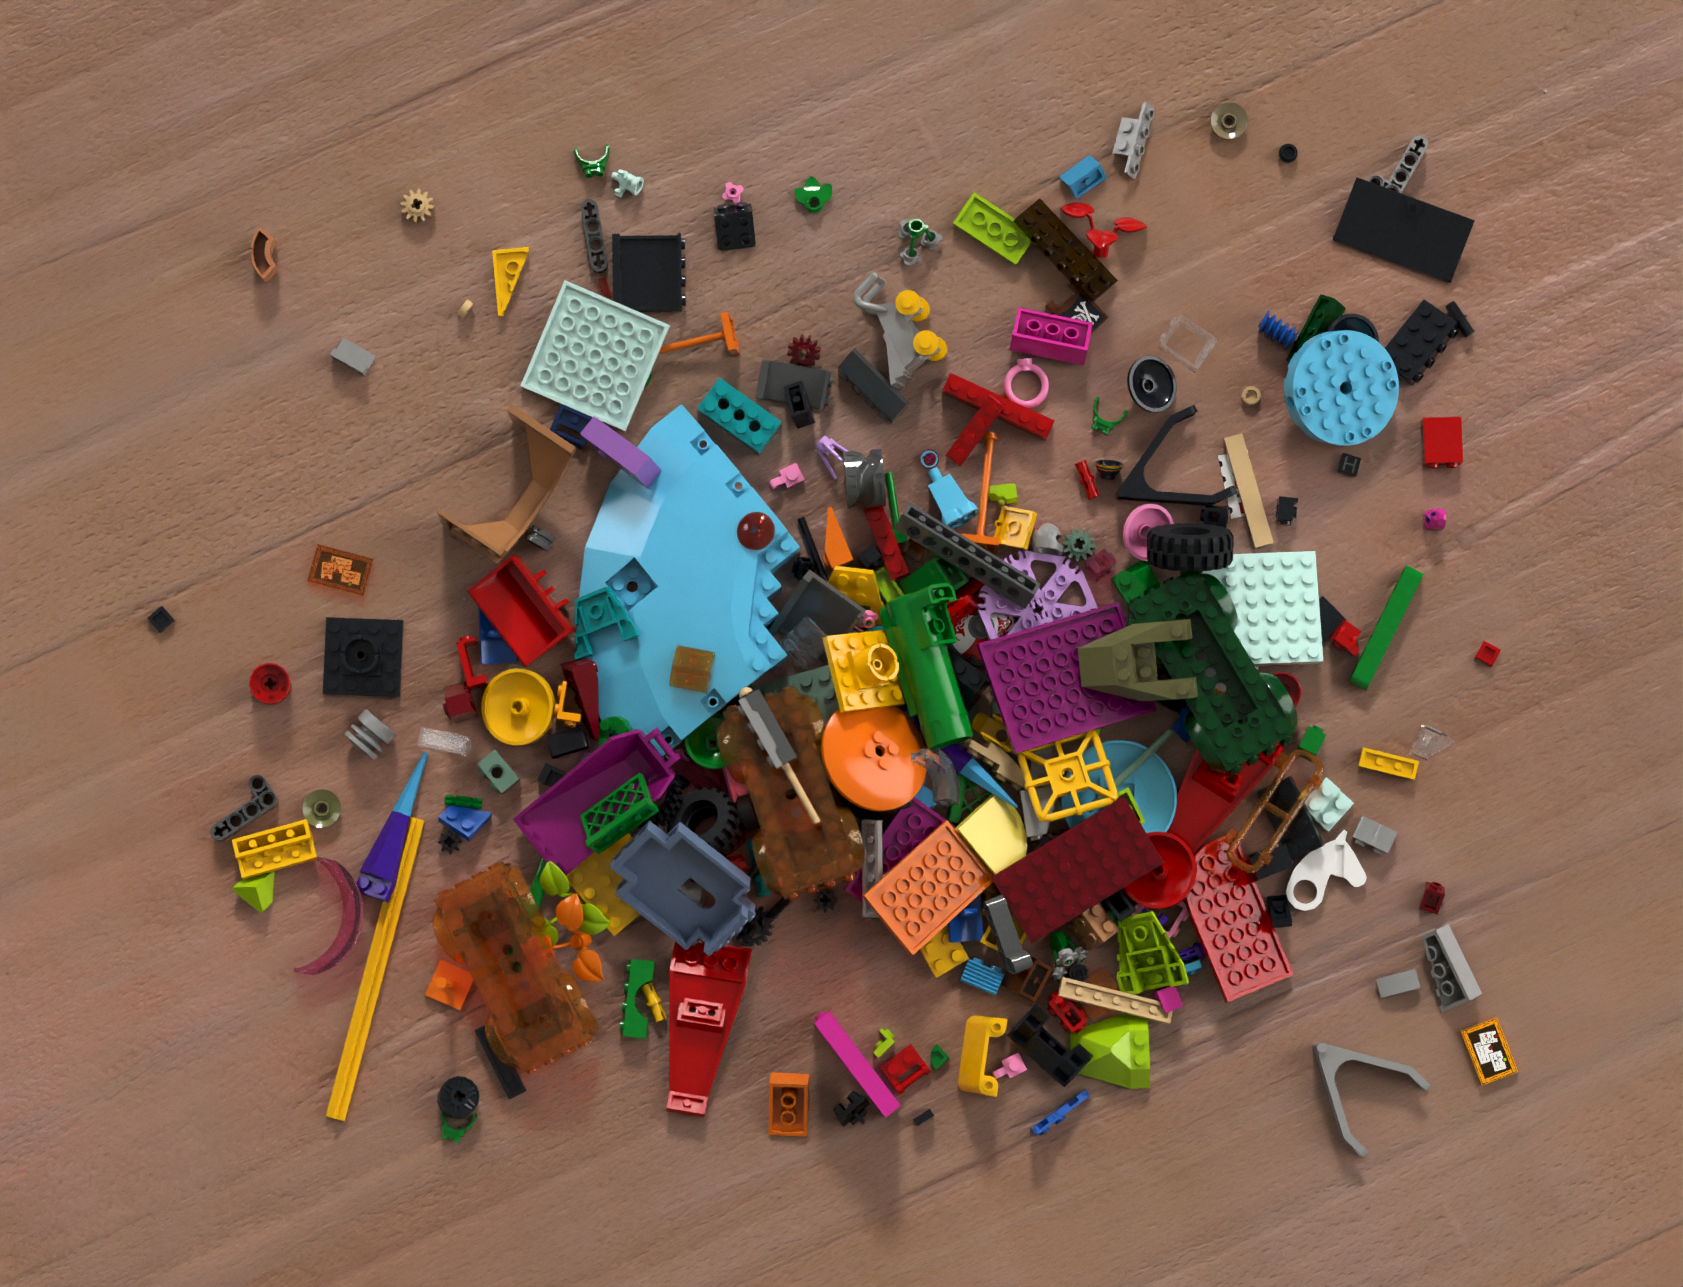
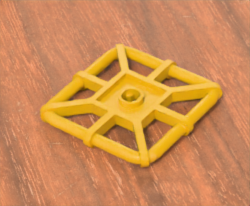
(1077, 782)

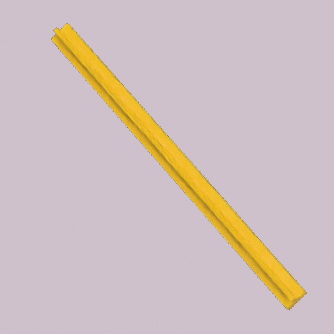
(373, 978)

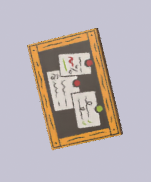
(1489, 1051)

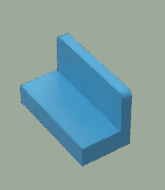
(1083, 176)

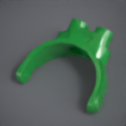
(593, 167)
(1099, 423)
(455, 1134)

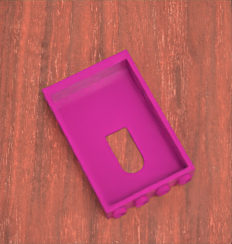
(856, 1063)

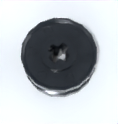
(464, 1088)

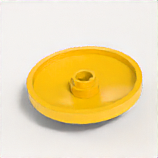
(518, 706)

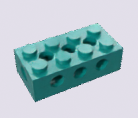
(740, 429)

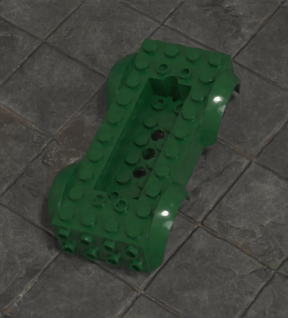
(1256, 707)

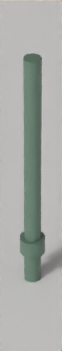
(1138, 762)

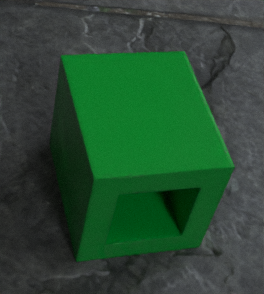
(1312, 740)

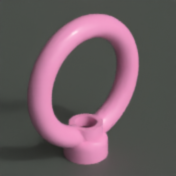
(1026, 365)

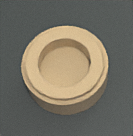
(465, 308)
(1251, 396)

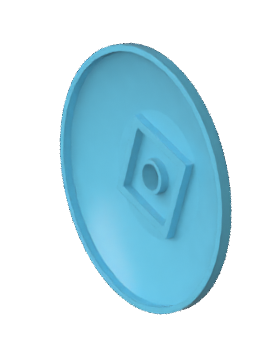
(1150, 785)

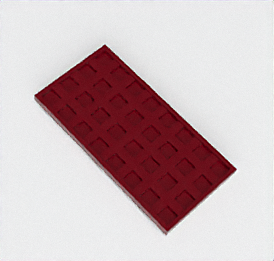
(1077, 869)

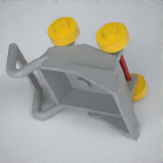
(905, 344)

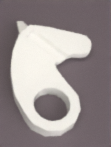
(1317, 866)

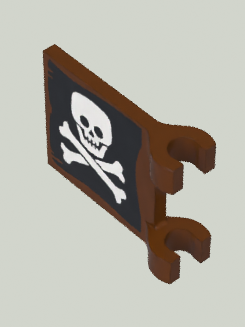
(1079, 308)

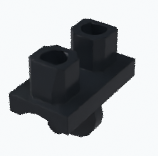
(854, 1112)

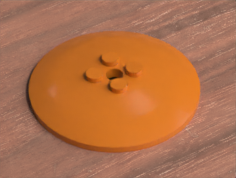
(858, 771)

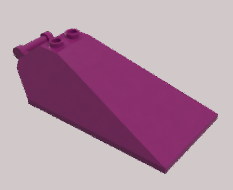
(554, 818)

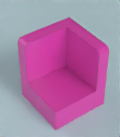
(1168, 998)

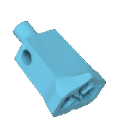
(950, 500)

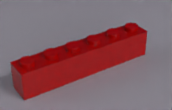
(1012, 413)

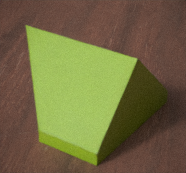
(257, 890)

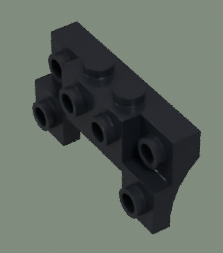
(1045, 1049)

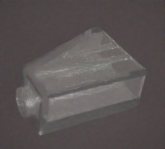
(444, 741)

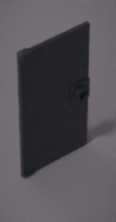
(1403, 229)

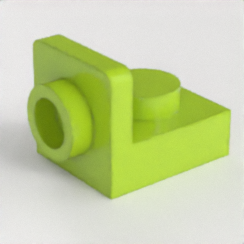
(883, 1046)

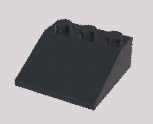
(970, 680)

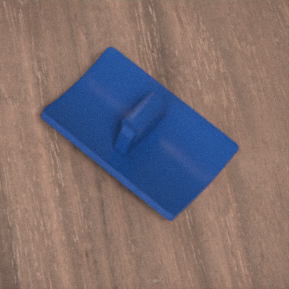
(492, 646)
(968, 923)

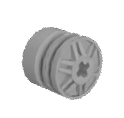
(370, 734)

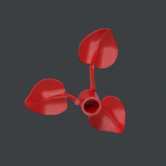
(1100, 238)

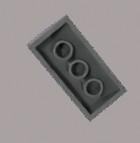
(872, 386)

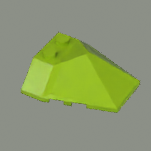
(1147, 956)
(1118, 1051)

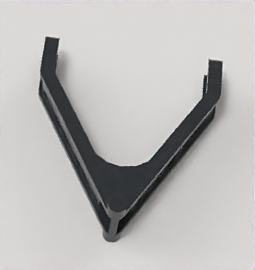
(1136, 488)

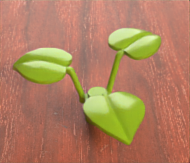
(555, 882)

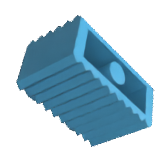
(981, 976)

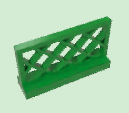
(954, 811)
(623, 822)

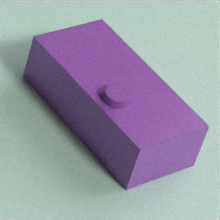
(620, 451)

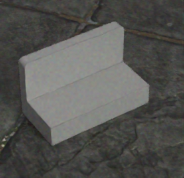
(353, 356)

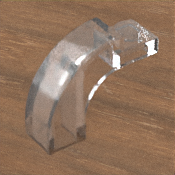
(943, 775)

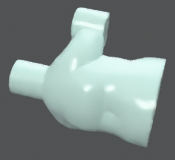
(627, 182)

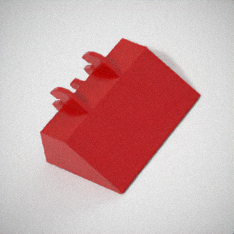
(522, 609)

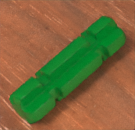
(463, 801)

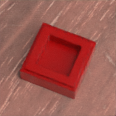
(1487, 653)

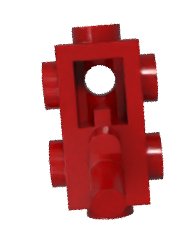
(1064, 1010)

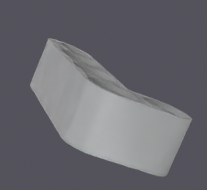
(1402, 168)

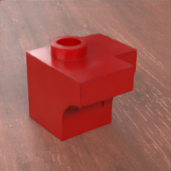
(1345, 638)

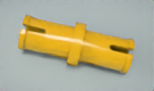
(653, 1002)

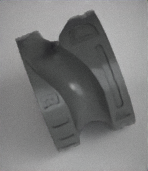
(864, 478)

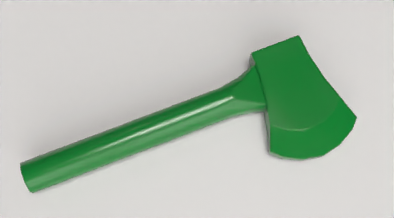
(901, 538)

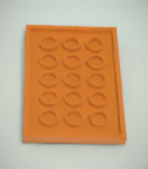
(928, 888)

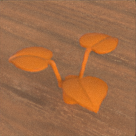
(587, 965)

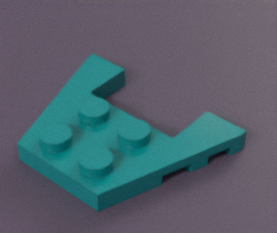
(597, 612)

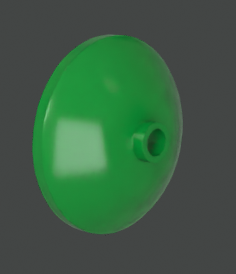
(698, 744)

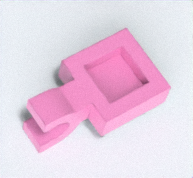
(789, 476)
(1011, 1066)

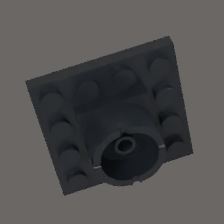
(375, 673)

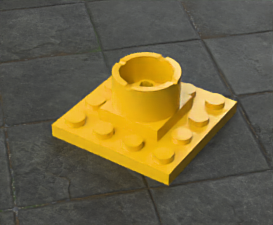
(863, 671)

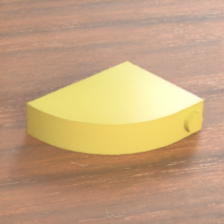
(994, 834)

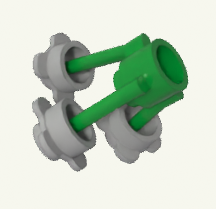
(915, 229)
(1066, 955)

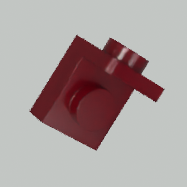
(1432, 897)

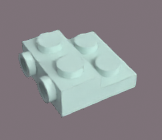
(1327, 804)

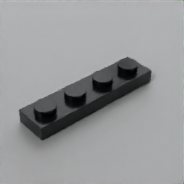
(507, 1075)

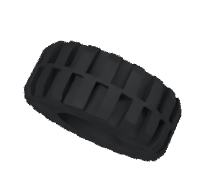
(1190, 547)

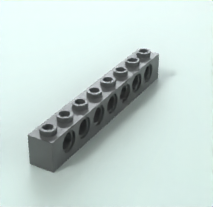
(967, 556)

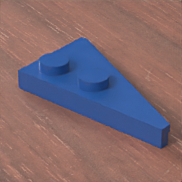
(1058, 1115)

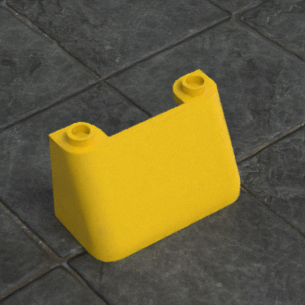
(974, 1054)

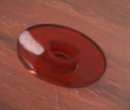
(760, 538)

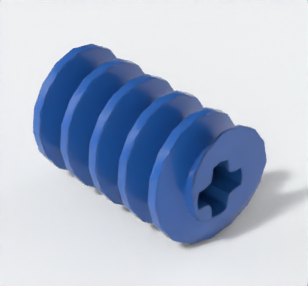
(1277, 330)

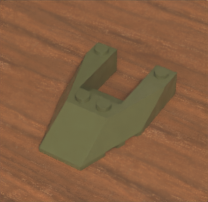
(1127, 662)

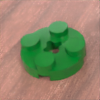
(610, 724)

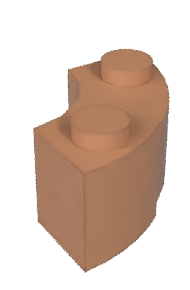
(261, 254)

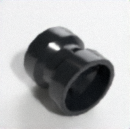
(1078, 972)

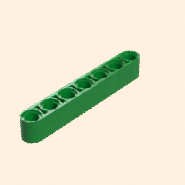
(1385, 627)

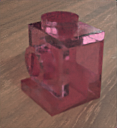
(1101, 558)

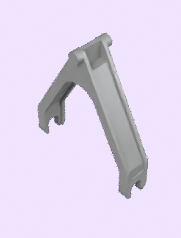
(1329, 1060)

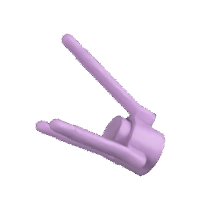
(826, 446)

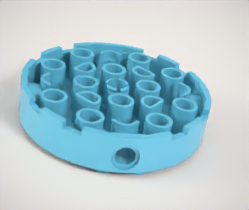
(1367, 391)

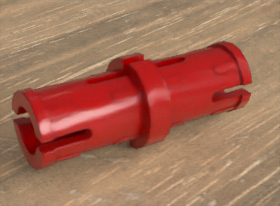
(1087, 479)

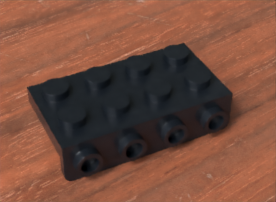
(1420, 341)

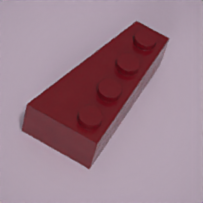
(459, 703)

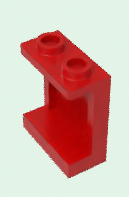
(1442, 442)

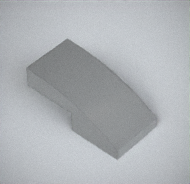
(1398, 983)

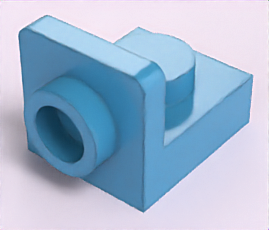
(1192, 968)

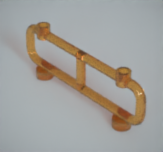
(1284, 763)

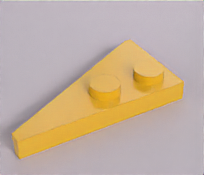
(507, 269)

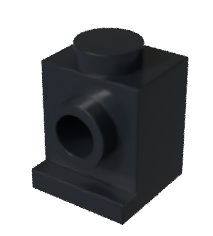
(1285, 510)
(1221, 520)
(870, 558)

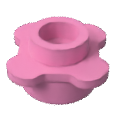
(732, 197)

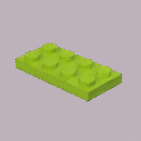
(992, 228)

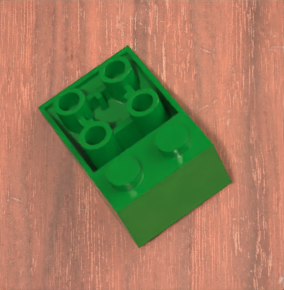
(934, 572)

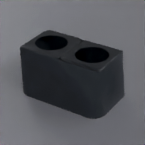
(567, 742)

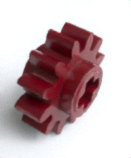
(806, 344)

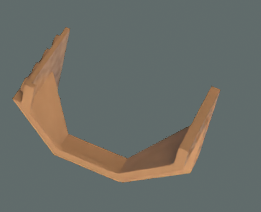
(548, 461)

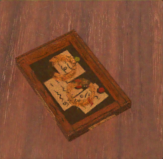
(340, 570)

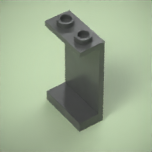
(777, 375)

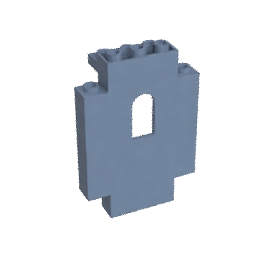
(656, 868)

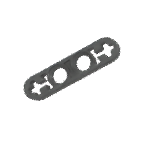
(592, 236)

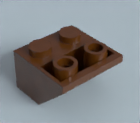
(1030, 981)

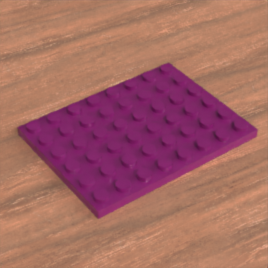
(1040, 681)

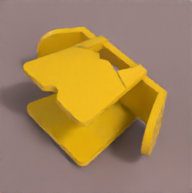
(988, 728)

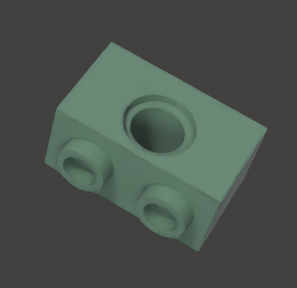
(508, 778)

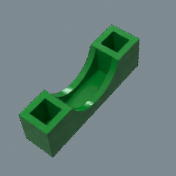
(640, 973)

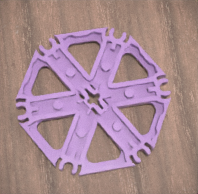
(1049, 594)

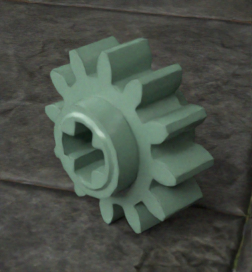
(1085, 547)

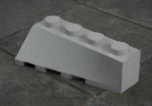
(1449, 968)

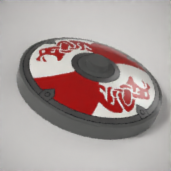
(971, 632)

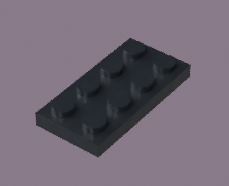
(1302, 833)

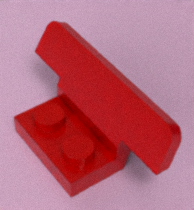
(965, 603)

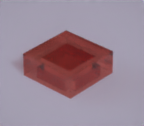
(604, 287)

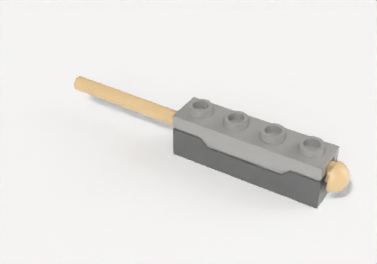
(773, 740)

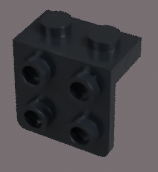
(734, 226)

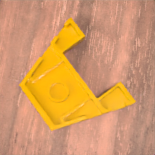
(859, 586)

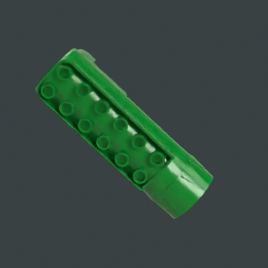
(918, 633)

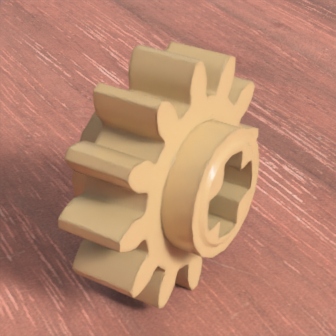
(410, 204)

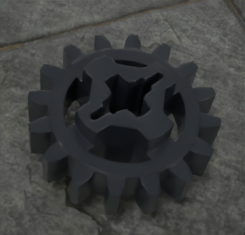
(760, 928)

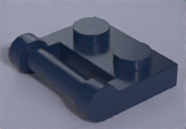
(573, 420)

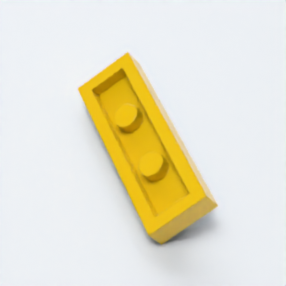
(1388, 763)

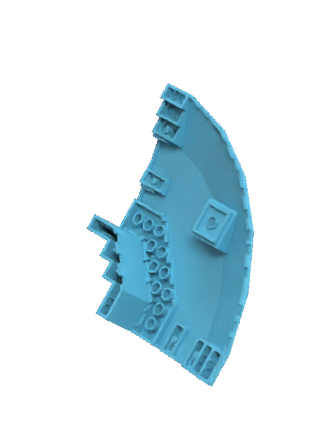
(691, 580)

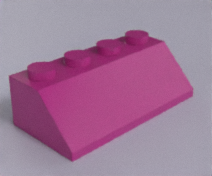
(1051, 336)

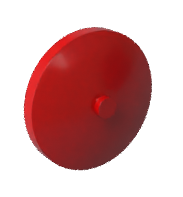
(1170, 881)

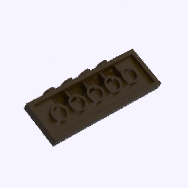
(1065, 251)

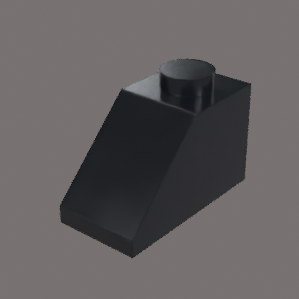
(799, 405)

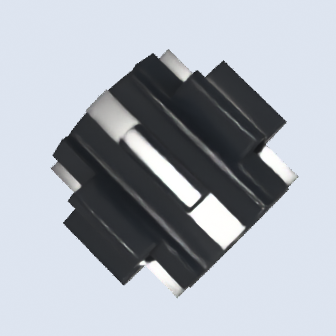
(802, 566)
(454, 846)
(829, 896)

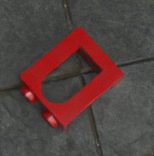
(472, 682)

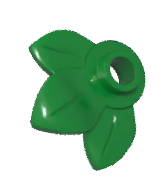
(813, 192)

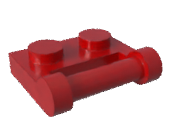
(900, 1064)

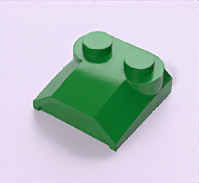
(1135, 581)

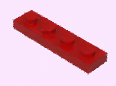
(975, 430)
(887, 542)

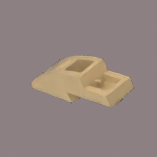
(1004, 765)

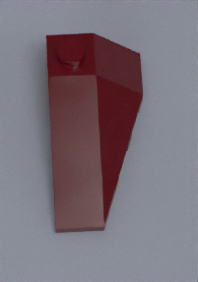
(583, 680)

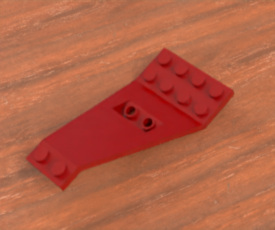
(1209, 799)
(697, 1039)

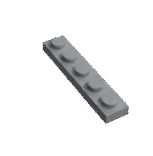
(873, 868)

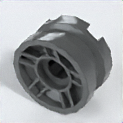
(540, 538)

